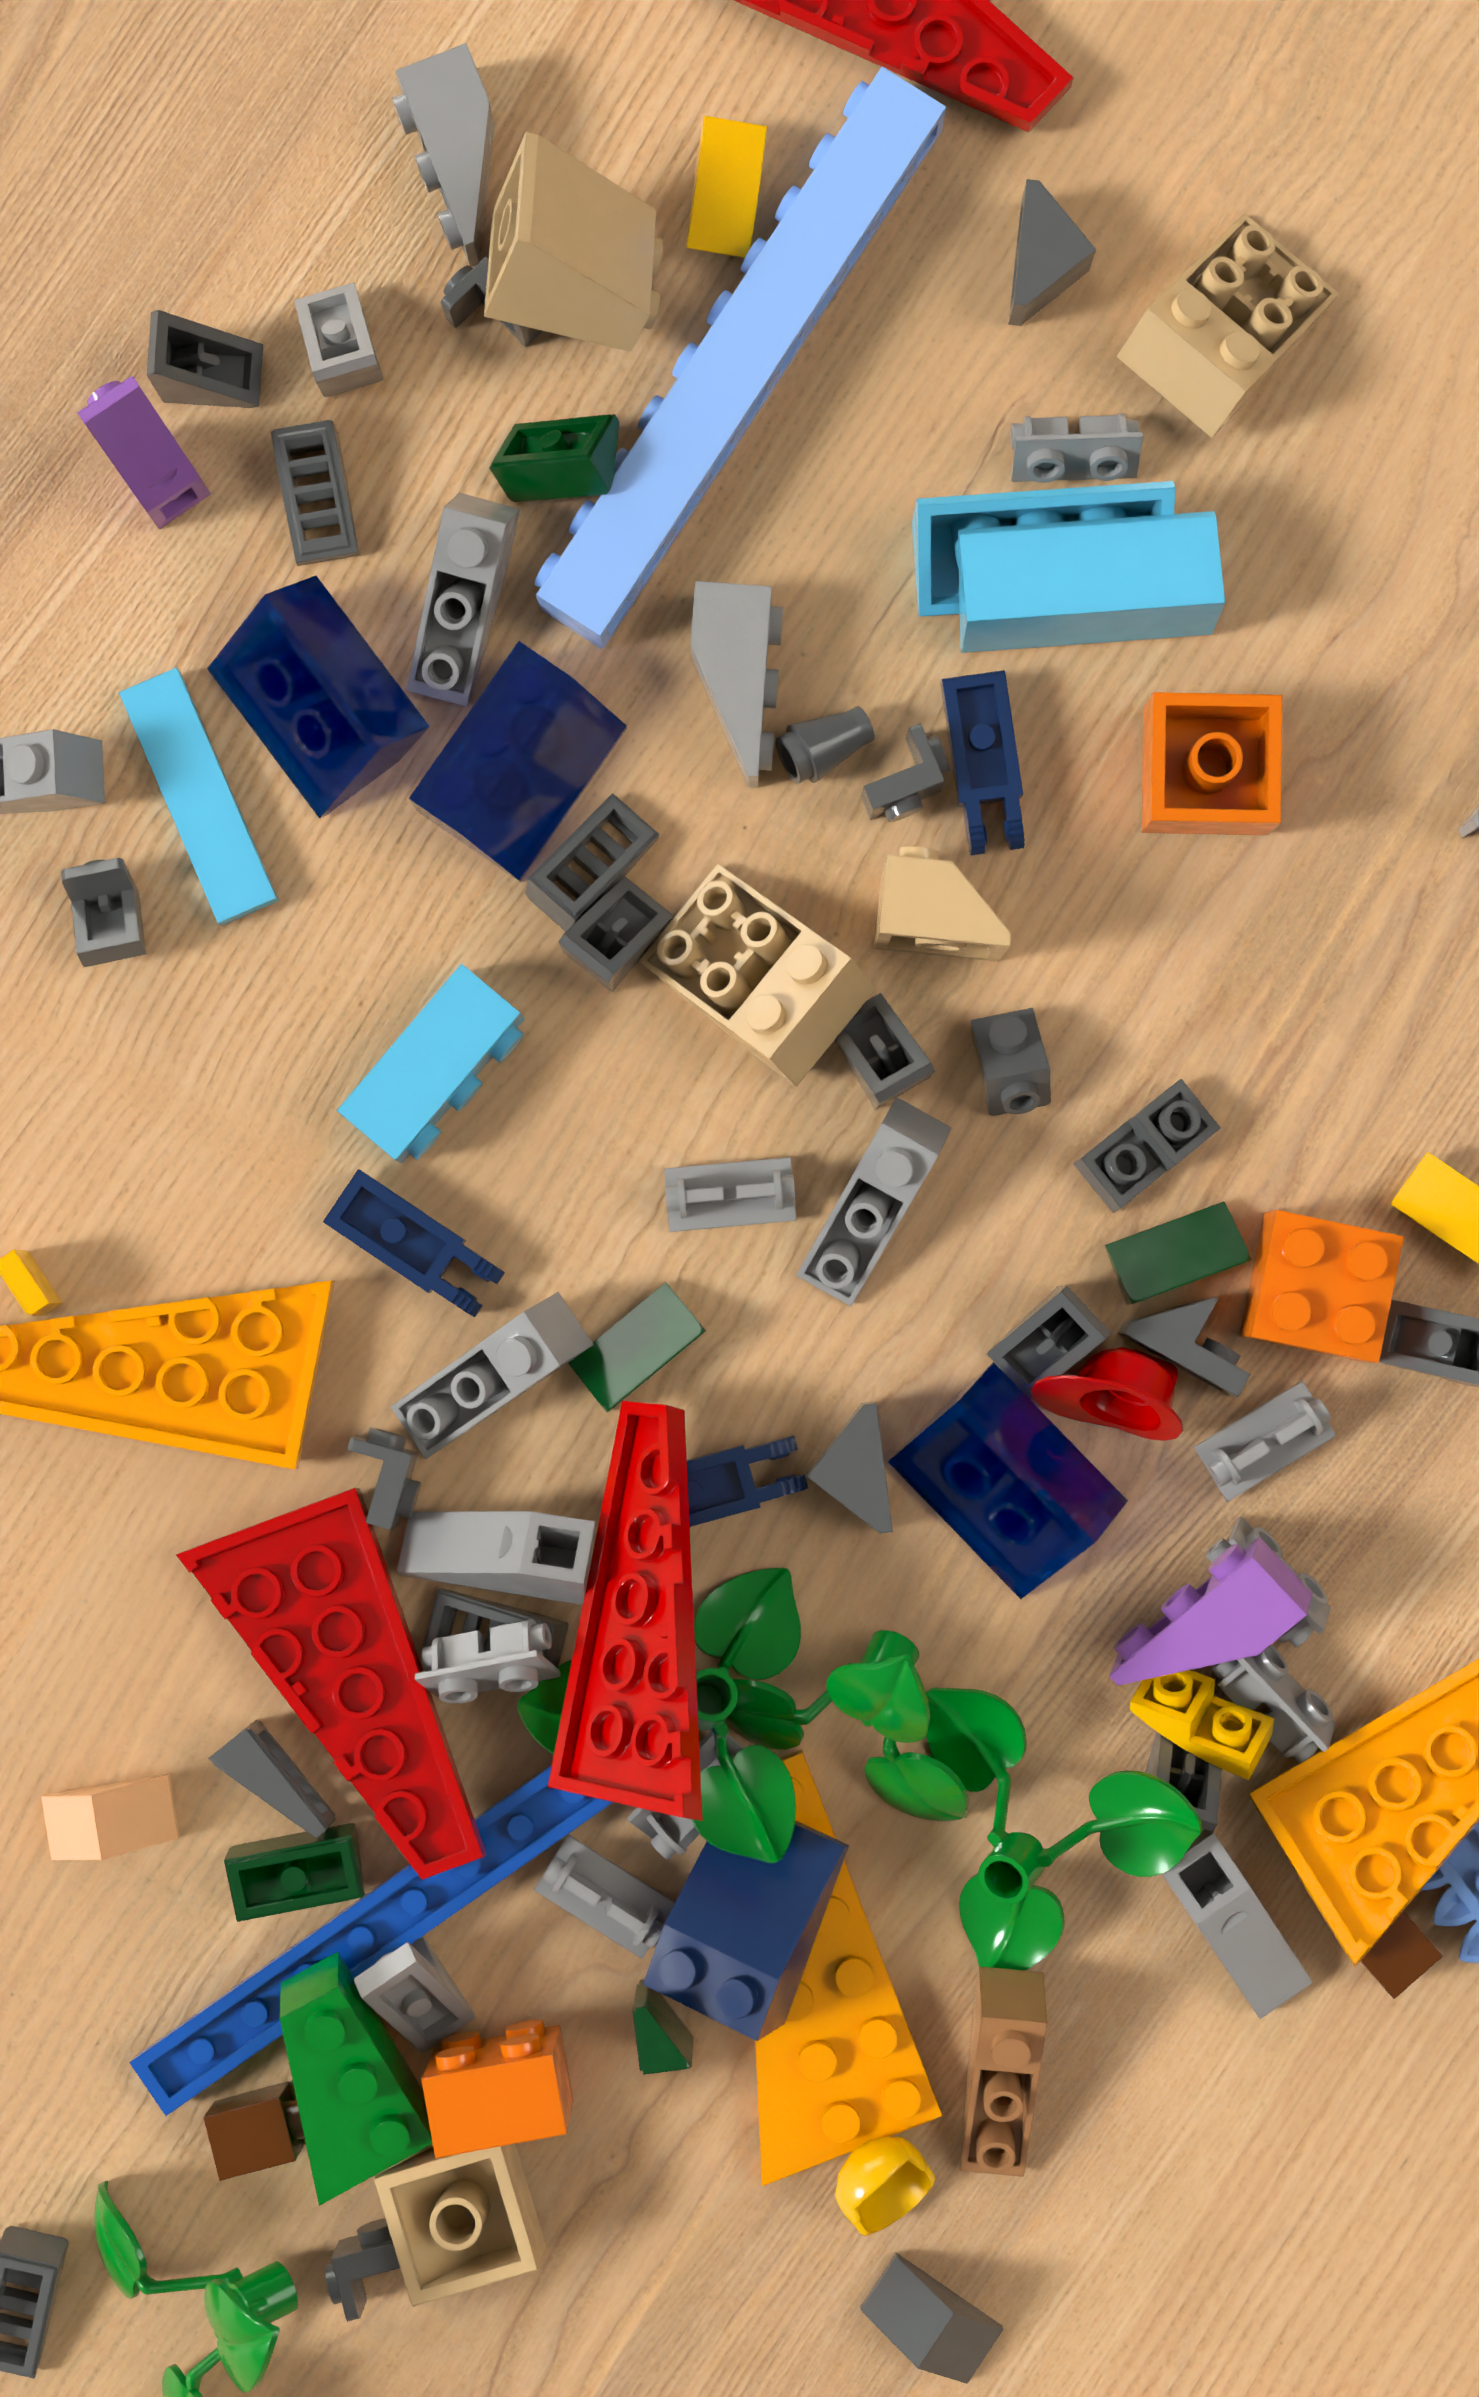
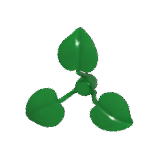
(758, 1633)
(882, 1694)
(1005, 1916)
(235, 2305)

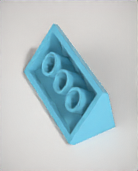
(939, 519)
(1089, 581)

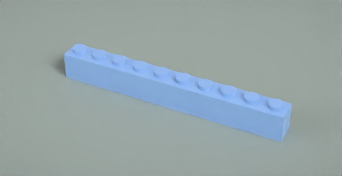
(740, 357)

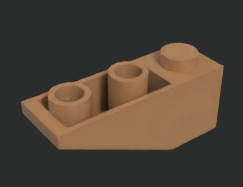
(1003, 2070)

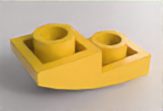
(726, 186)
(1443, 1204)
(1209, 1727)

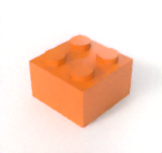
(1212, 763)
(1321, 1286)
(497, 2088)

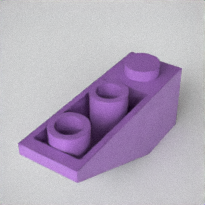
(143, 450)
(1225, 1619)

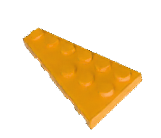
(181, 1374)
(1381, 1809)
(846, 2054)

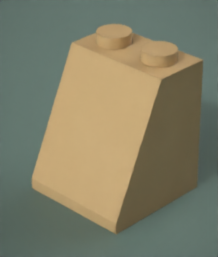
(571, 251)

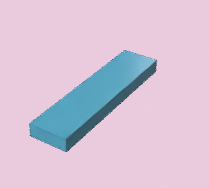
(198, 796)

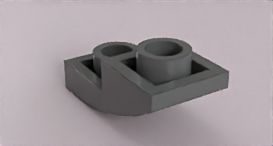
(1147, 1146)

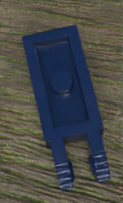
(984, 754)
(406, 1239)
(724, 1485)

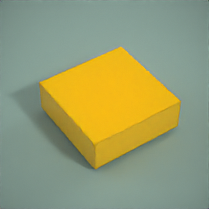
(28, 1283)

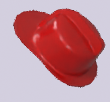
(1117, 1391)

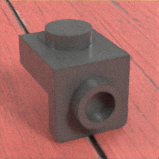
(467, 292)
(902, 792)
(104, 911)
(1012, 1062)
(395, 1490)
(357, 2258)

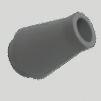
(821, 744)

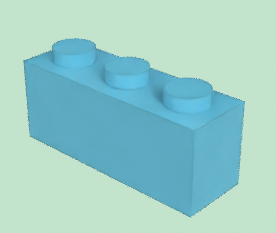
(433, 1066)

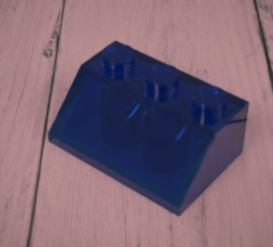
(316, 694)
(518, 762)
(1008, 1481)

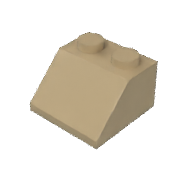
(935, 910)
(460, 2221)

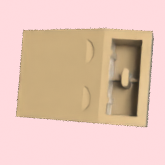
(1226, 324)
(758, 974)

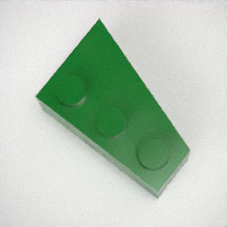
(349, 2080)

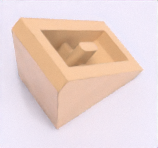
(110, 1818)

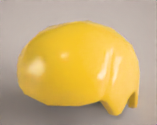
(882, 2183)

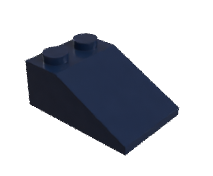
(746, 1932)

